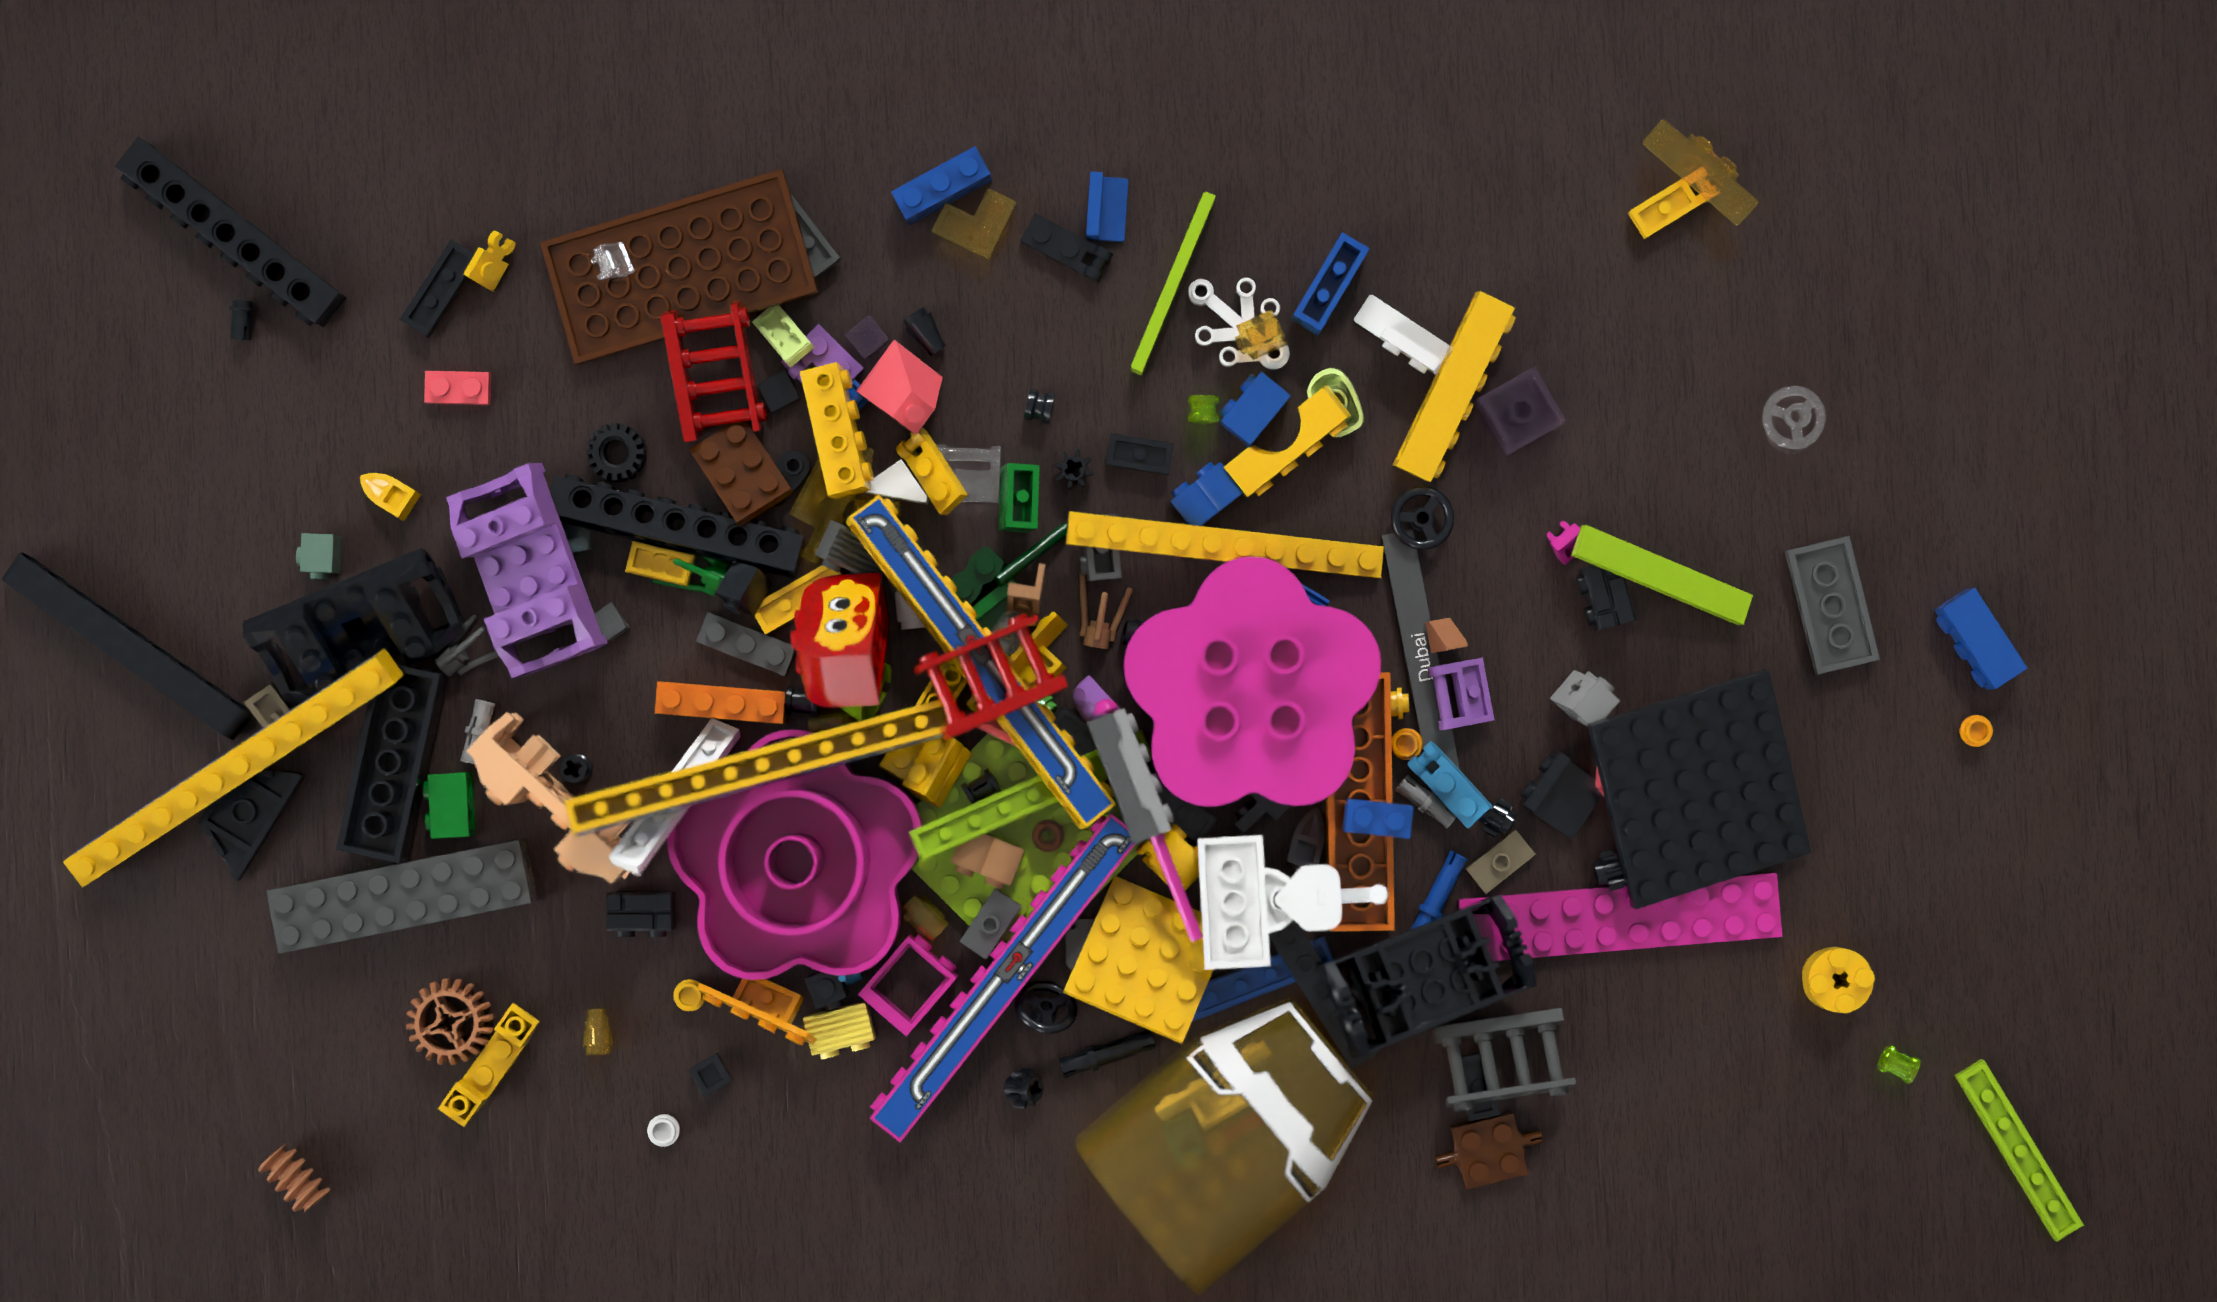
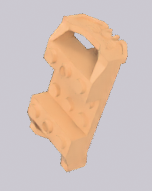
(521, 774)

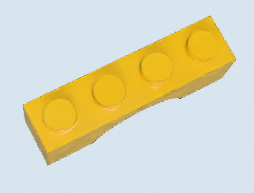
(1319, 416)

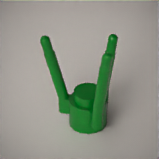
(711, 576)

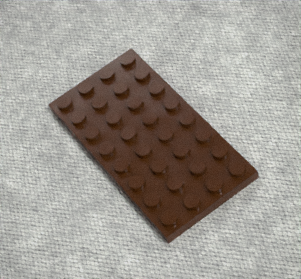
(684, 258)

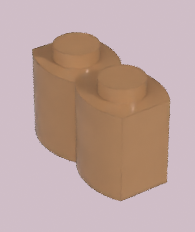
(988, 857)

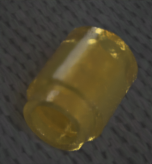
(924, 917)

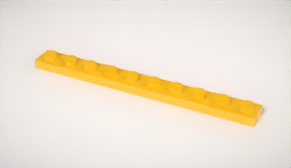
(1223, 544)

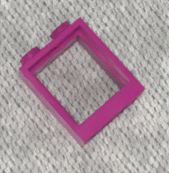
(889, 1009)

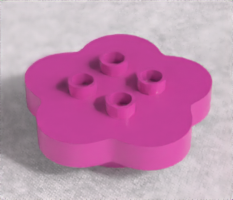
(1252, 688)
(798, 870)

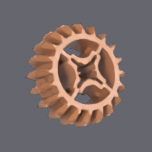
(442, 1010)

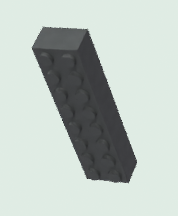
(402, 896)

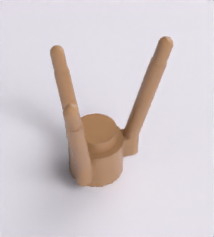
(1098, 632)

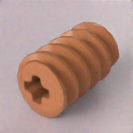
(293, 1179)

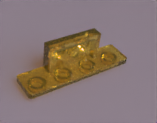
(1702, 170)
(818, 508)

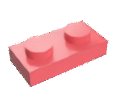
(457, 387)

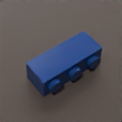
(941, 185)
(1330, 284)
(1979, 639)

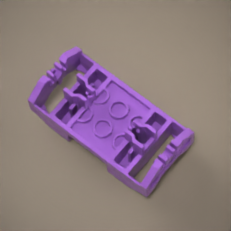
(525, 569)

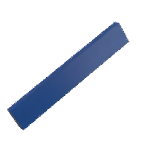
(1251, 982)

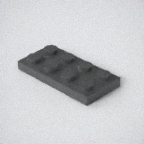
(1832, 605)

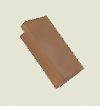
(1026, 598)

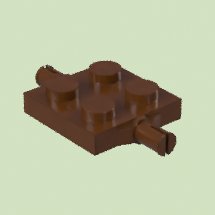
(1489, 1150)

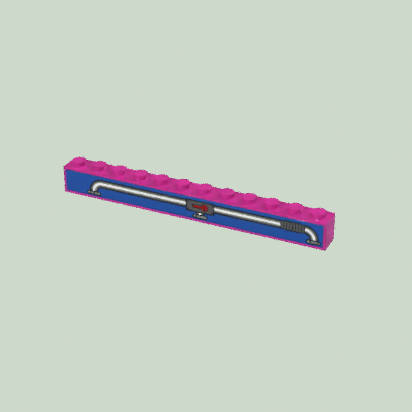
(1004, 978)

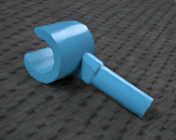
(850, 979)

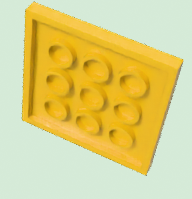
(1142, 962)

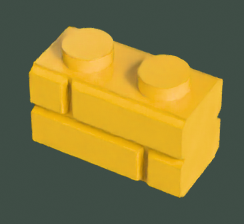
(936, 770)

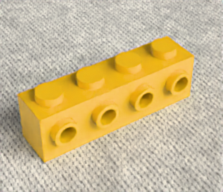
(836, 430)

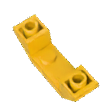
(490, 1066)

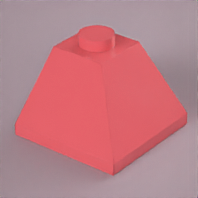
(902, 387)

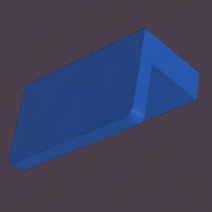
(1106, 208)

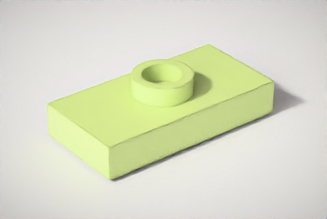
(783, 334)

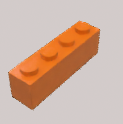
(721, 702)

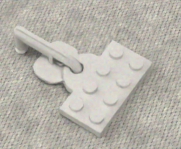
(1240, 903)

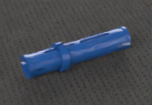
(1441, 889)

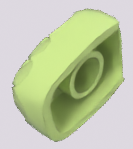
(1345, 392)

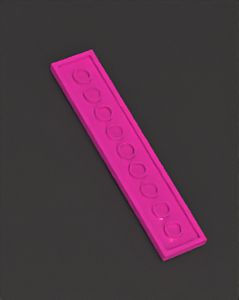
(1605, 921)

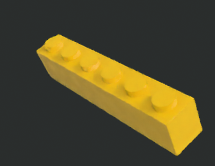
(1454, 386)

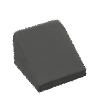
(611, 622)

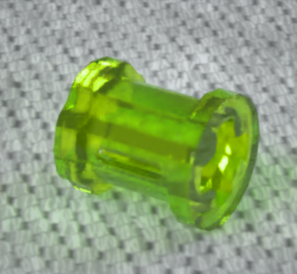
(1898, 1064)

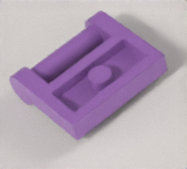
(1470, 692)

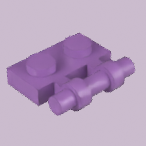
(824, 353)

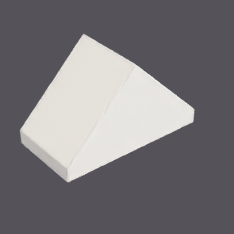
(898, 484)

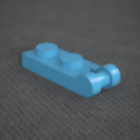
(1450, 785)

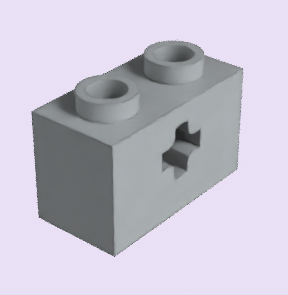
(1585, 697)

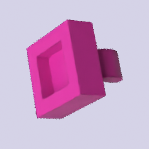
(1564, 543)

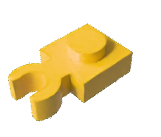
(487, 265)

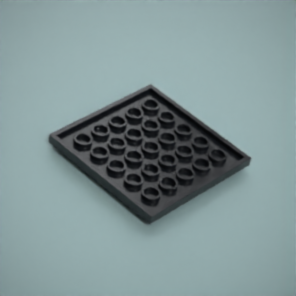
(1699, 788)

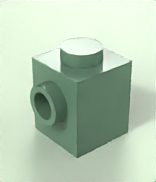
(319, 555)

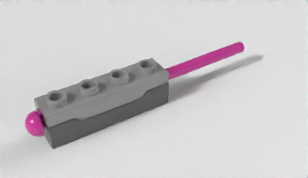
(1137, 794)

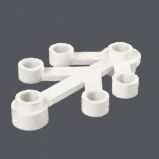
(1234, 319)

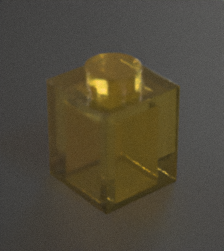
(1260, 335)

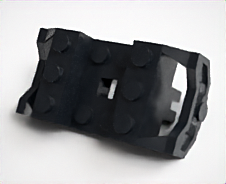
(353, 621)

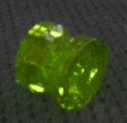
(1203, 409)

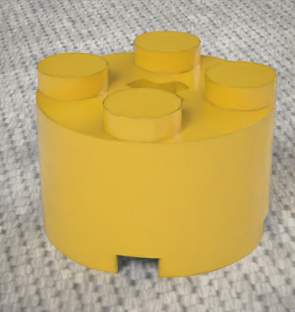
(1183, 856)
(1855, 976)

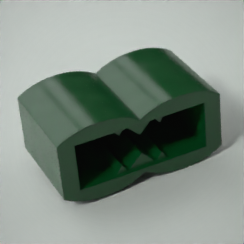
(978, 573)

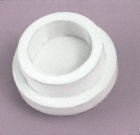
(663, 1130)

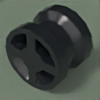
(1039, 406)

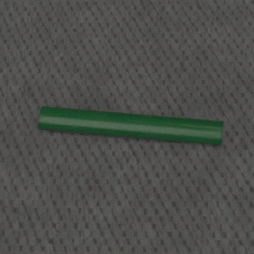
(1031, 555)

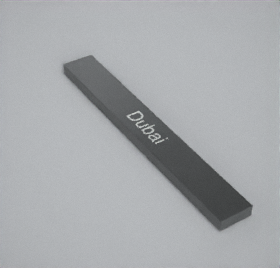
(1411, 615)

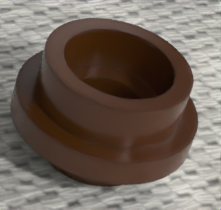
(1058, 835)

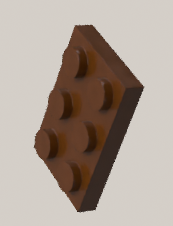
(741, 471)

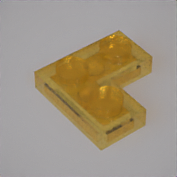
(977, 232)

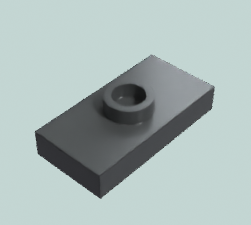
(990, 923)

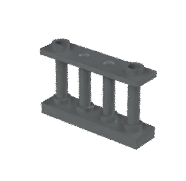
(1514, 1028)

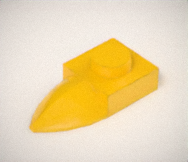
(389, 494)

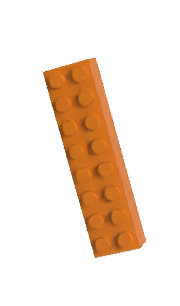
(1360, 857)

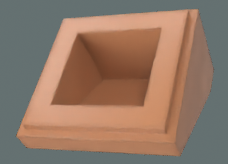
(1444, 635)

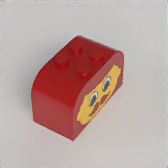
(842, 639)

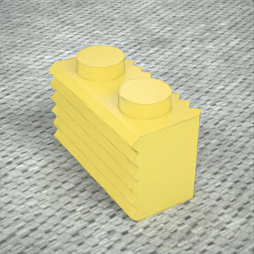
(840, 1028)

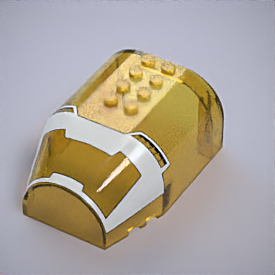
(1228, 1139)

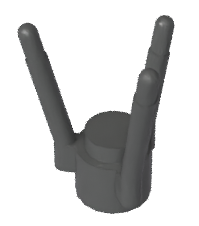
(453, 656)

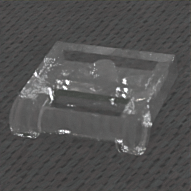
(980, 485)

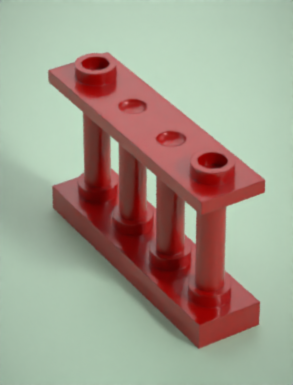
(688, 391)
(986, 708)

